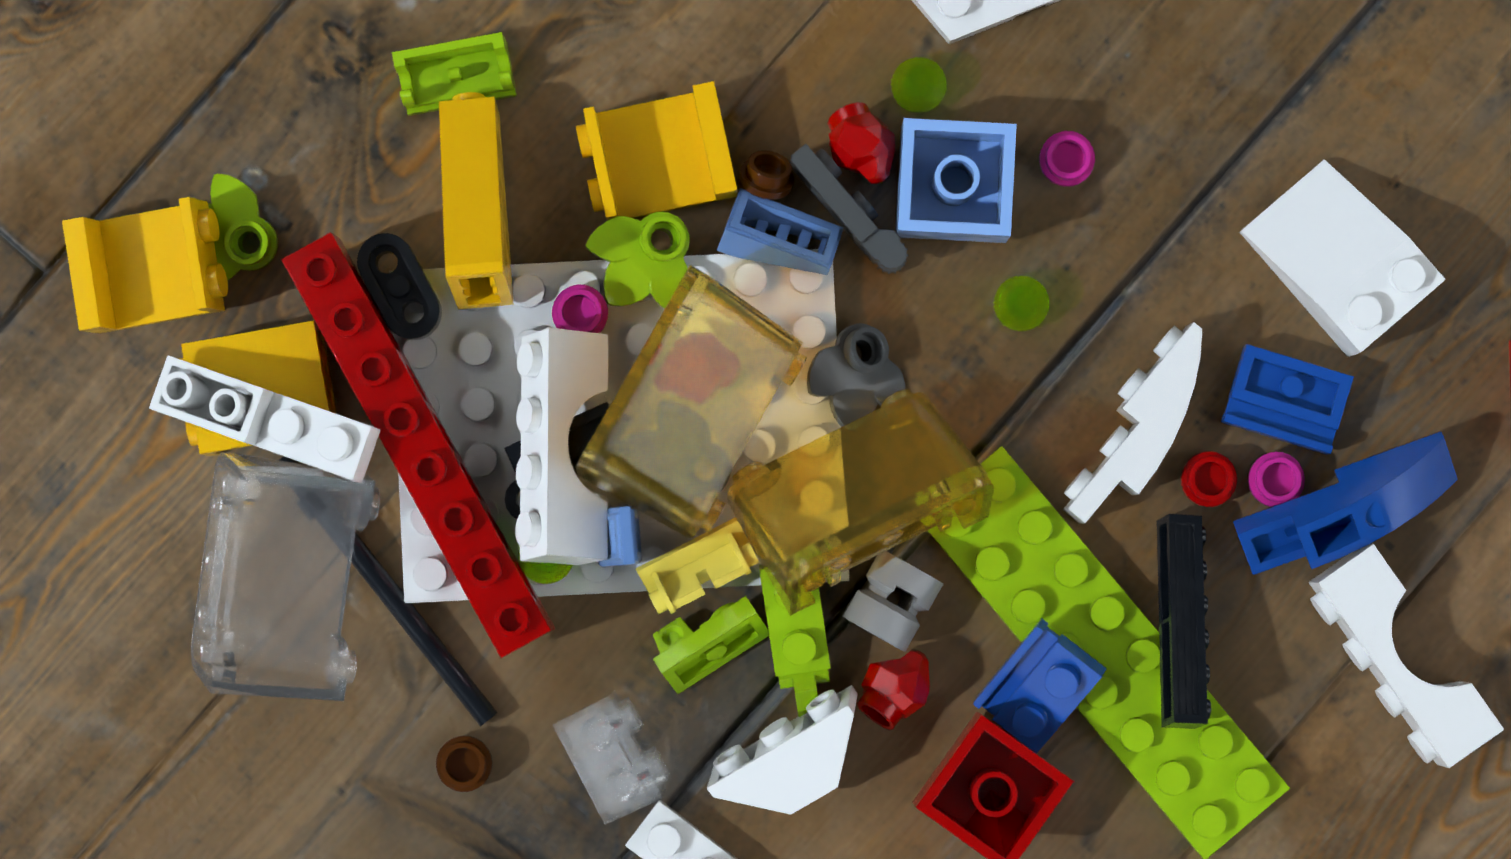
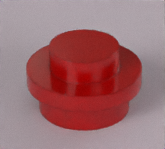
(1208, 479)

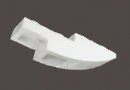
(1155, 408)
(264, 419)

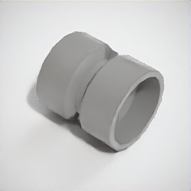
(884, 619)

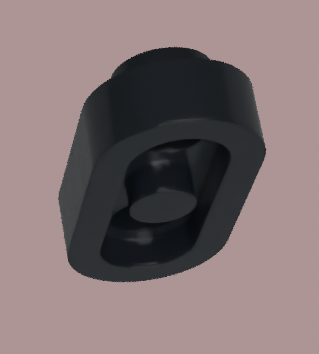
(399, 288)

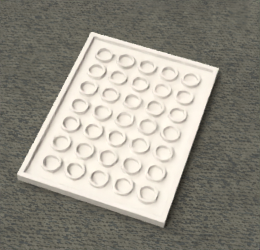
(476, 392)

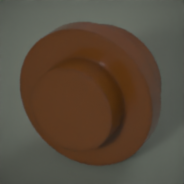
(767, 175)
(464, 763)

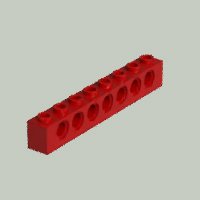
(418, 444)

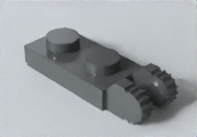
(852, 212)

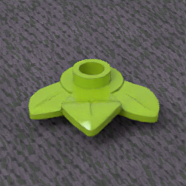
(237, 216)
(635, 263)

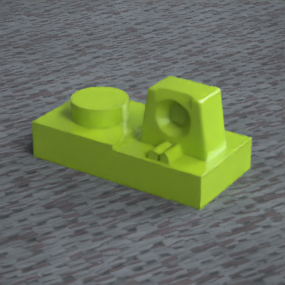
(693, 655)

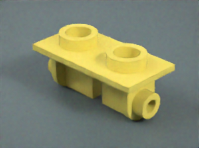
(714, 556)

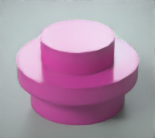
(1067, 158)
(580, 309)
(1276, 479)

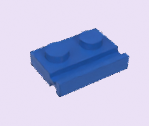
(1287, 399)
(1039, 686)

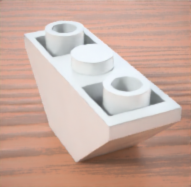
(791, 759)

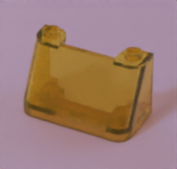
(690, 405)
(857, 495)

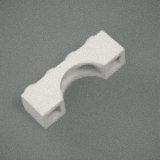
(557, 513)
(1362, 599)

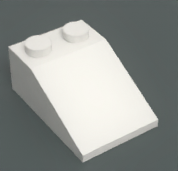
(1342, 258)

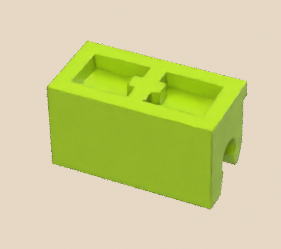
(453, 68)

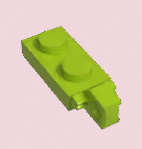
(796, 644)

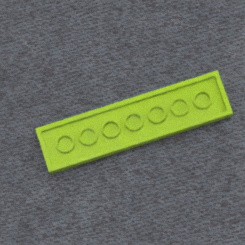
(1038, 568)

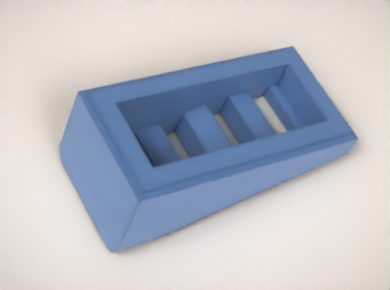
(756, 245)
(623, 537)

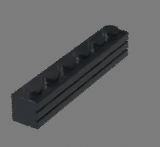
(1182, 621)

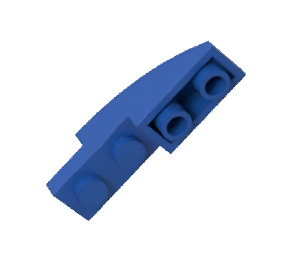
(1364, 506)

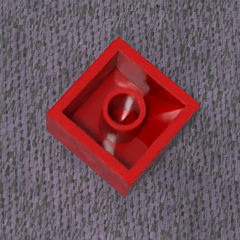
(992, 791)

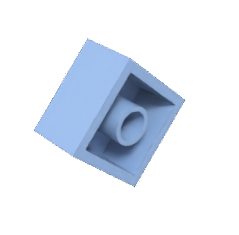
(955, 180)

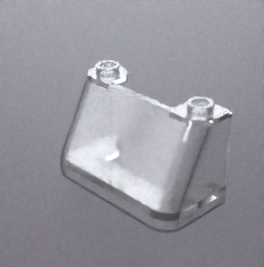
(278, 579)

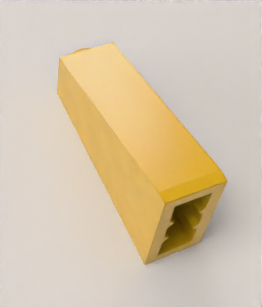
(474, 202)

